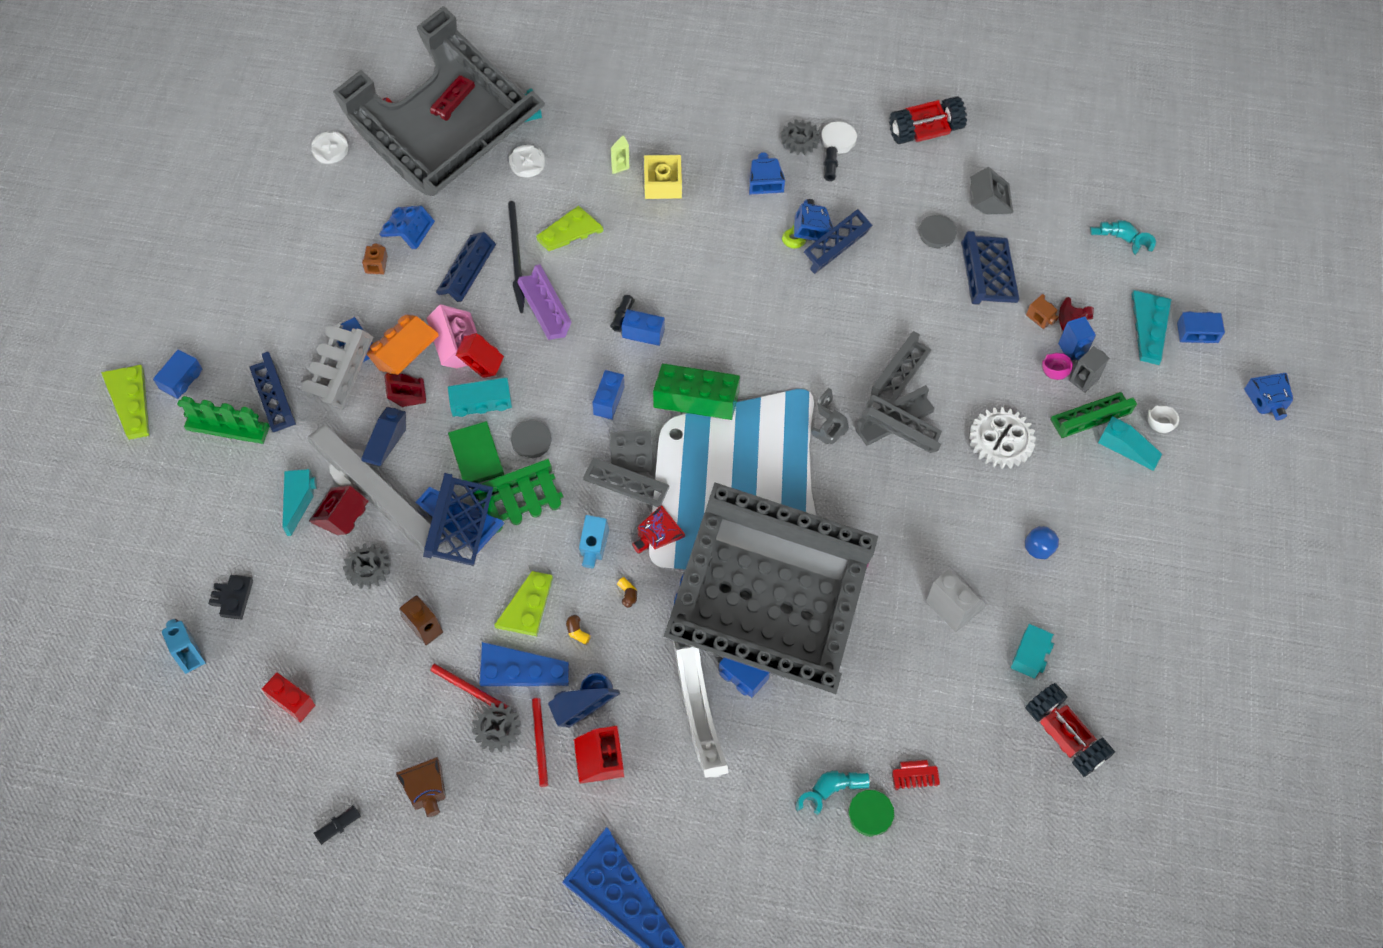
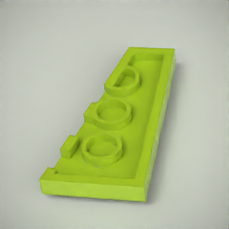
(129, 398)

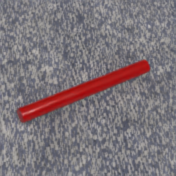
(462, 684)
(540, 744)

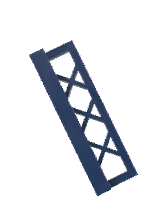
(840, 247)
(466, 266)
(277, 389)

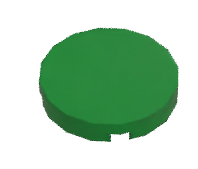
(871, 813)

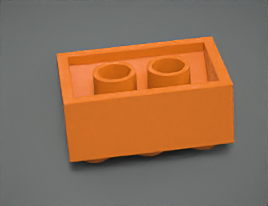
(401, 344)

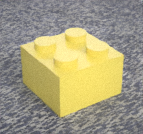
(662, 176)

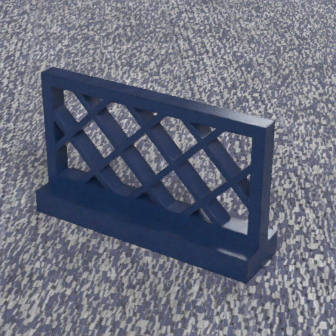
(976, 280)
(441, 512)

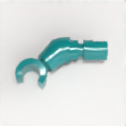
(1127, 232)
(828, 784)

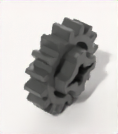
(800, 137)
(363, 572)
(504, 722)

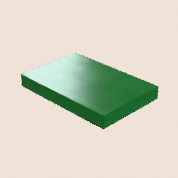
(476, 453)

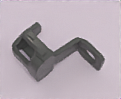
(835, 417)

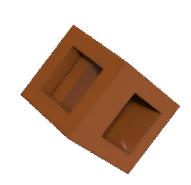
(375, 255)
(1042, 312)

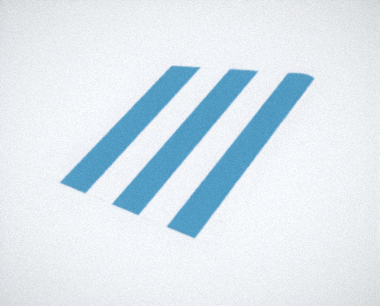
(755, 452)

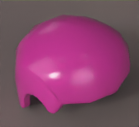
(1057, 366)

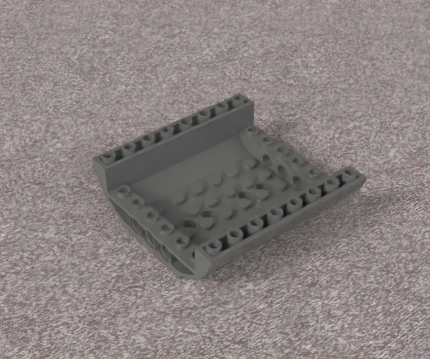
(779, 560)

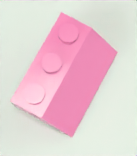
(451, 326)

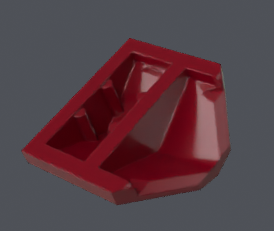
(405, 389)

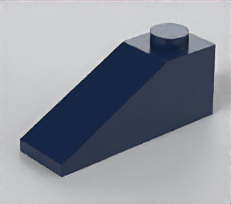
(385, 436)
(573, 706)

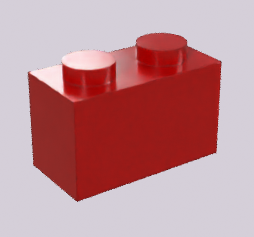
(479, 355)
(288, 697)

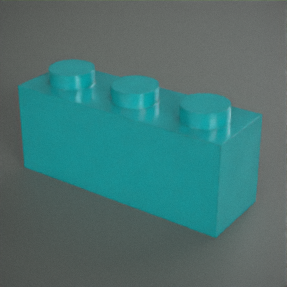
(479, 397)

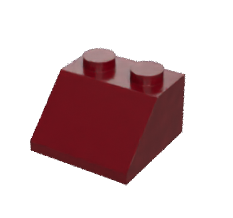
(339, 510)

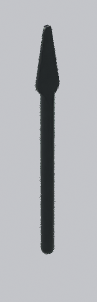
(520, 297)

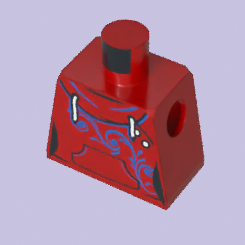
(657, 530)

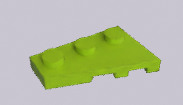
(568, 228)
(527, 606)

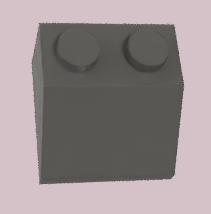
(991, 193)

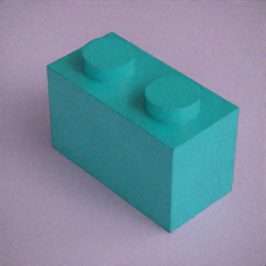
(1032, 651)

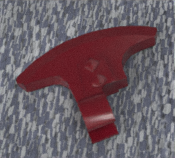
(1069, 313)

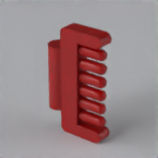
(914, 769)

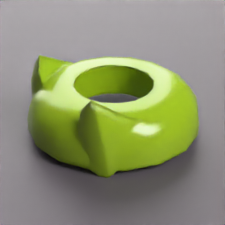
(792, 243)

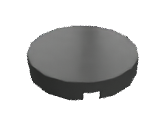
(937, 231)
(531, 439)

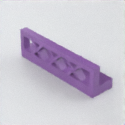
(542, 300)

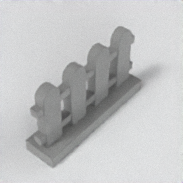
(347, 368)

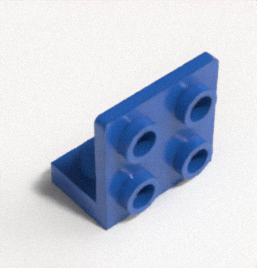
(410, 223)

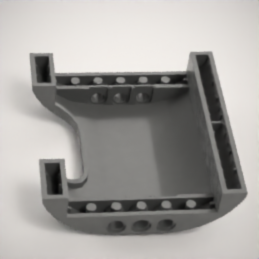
(423, 145)

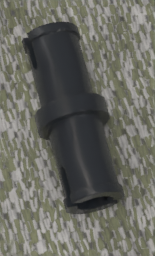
(830, 163)
(620, 311)
(337, 824)

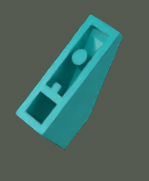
(1130, 443)
(298, 494)

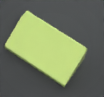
(620, 155)

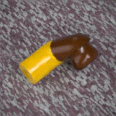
(630, 594)
(574, 630)

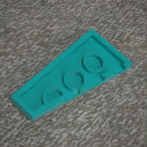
(1151, 325)

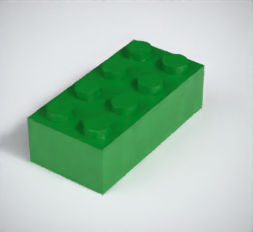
(696, 391)

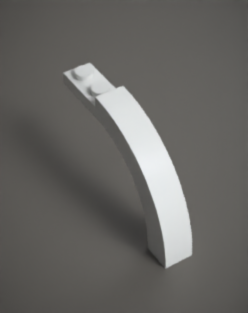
(698, 711)

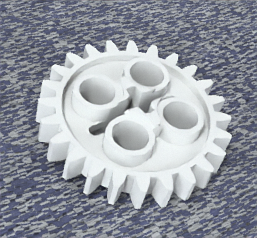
(1019, 447)

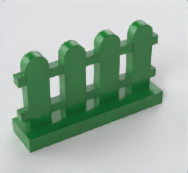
(232, 423)
(522, 478)

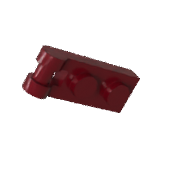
(452, 97)

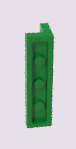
(1093, 418)

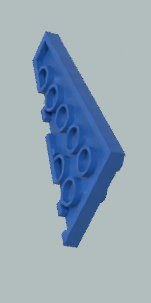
(617, 893)

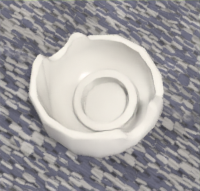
(1163, 419)

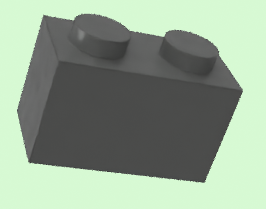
(1089, 369)

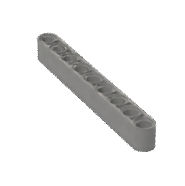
(371, 486)

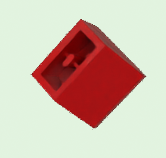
(599, 755)

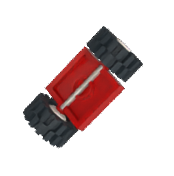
(928, 120)
(1069, 730)

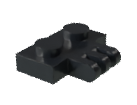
(232, 596)

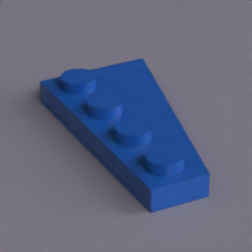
(491, 526)
(517, 668)

